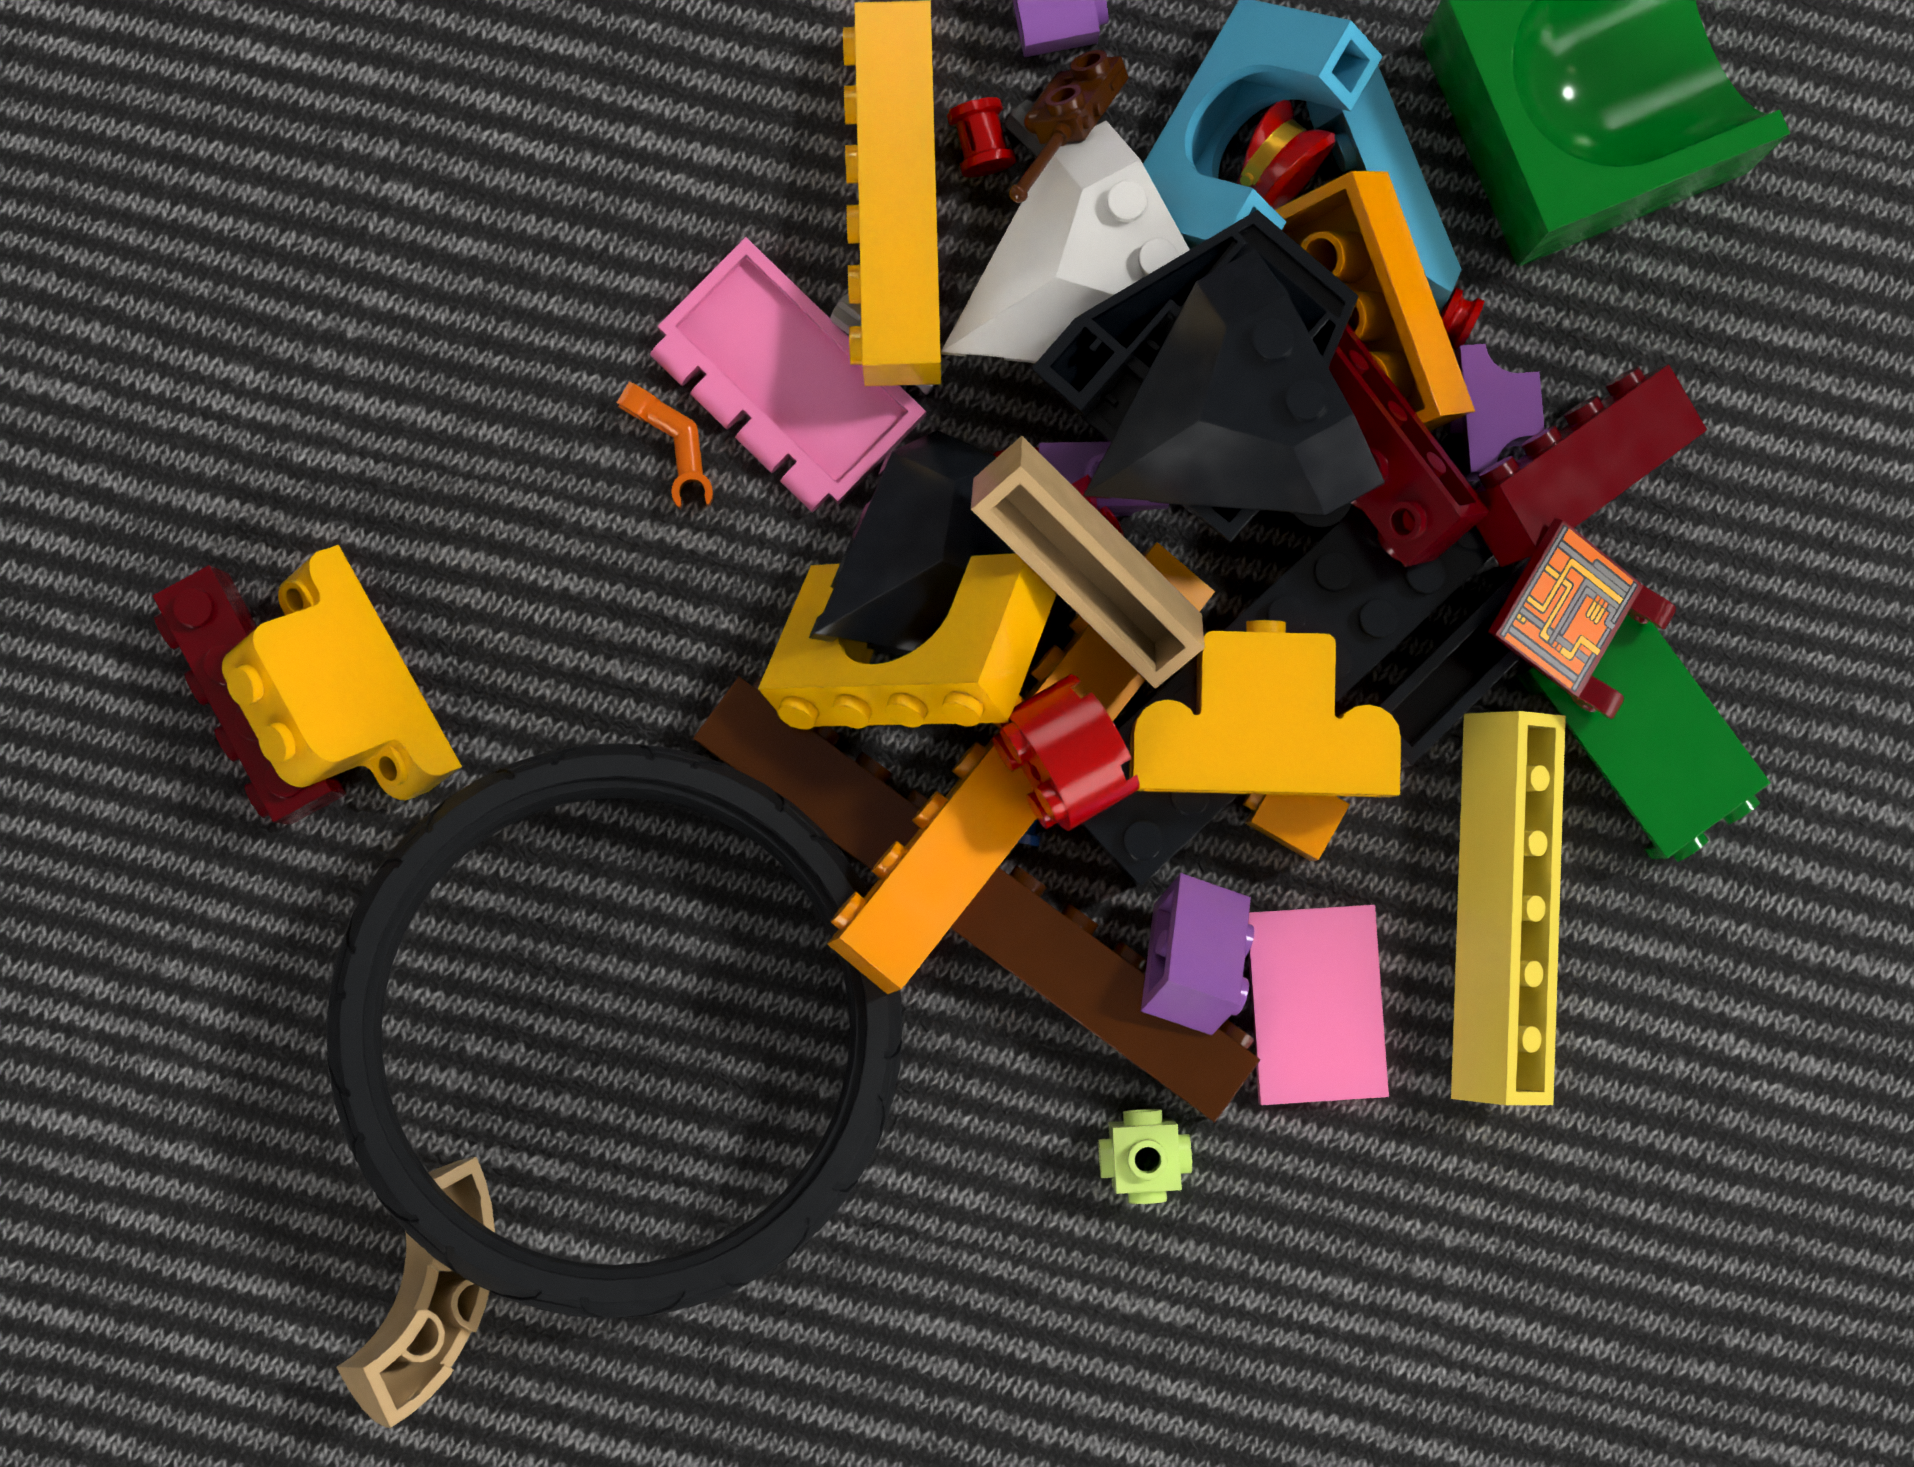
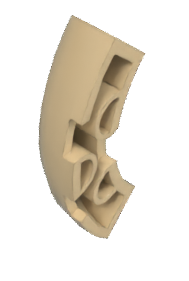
(428, 1319)

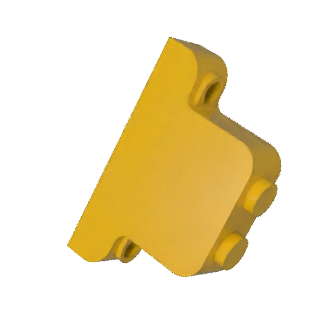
(333, 688)

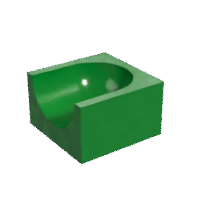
(1590, 111)

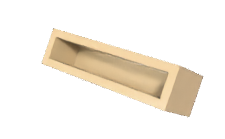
(1087, 562)

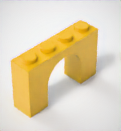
(958, 676)

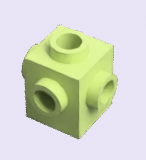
(1141, 1130)

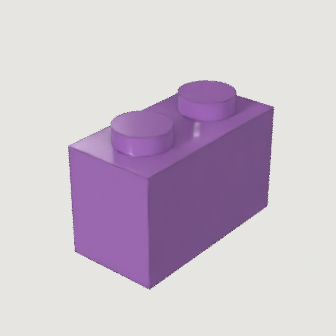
(1197, 955)

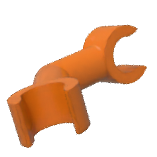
(684, 430)

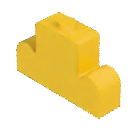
(1266, 724)

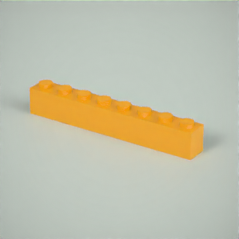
(979, 819)

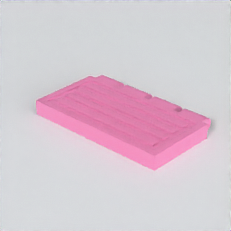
(789, 372)

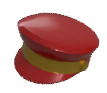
(1283, 155)

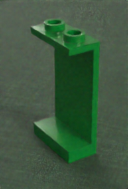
(1666, 745)

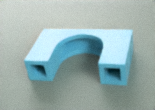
(1255, 61)

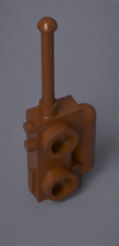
(1070, 109)

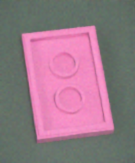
(1317, 1005)

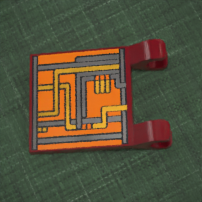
(1570, 611)

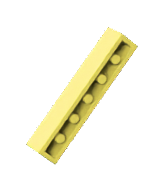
(1508, 908)

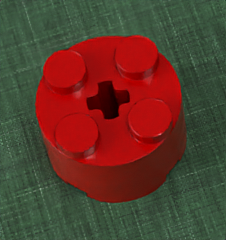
(1067, 754)

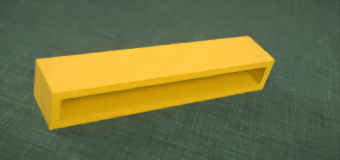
(896, 194)

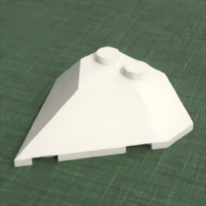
(1073, 243)

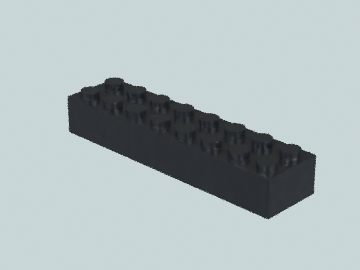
(1337, 589)

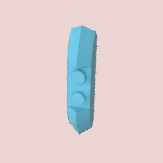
(1375, 140)

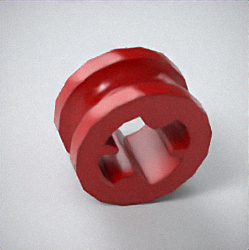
(1460, 317)

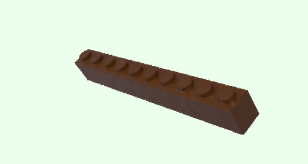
(1004, 919)

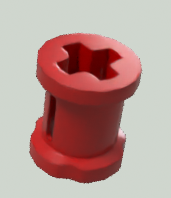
(981, 137)

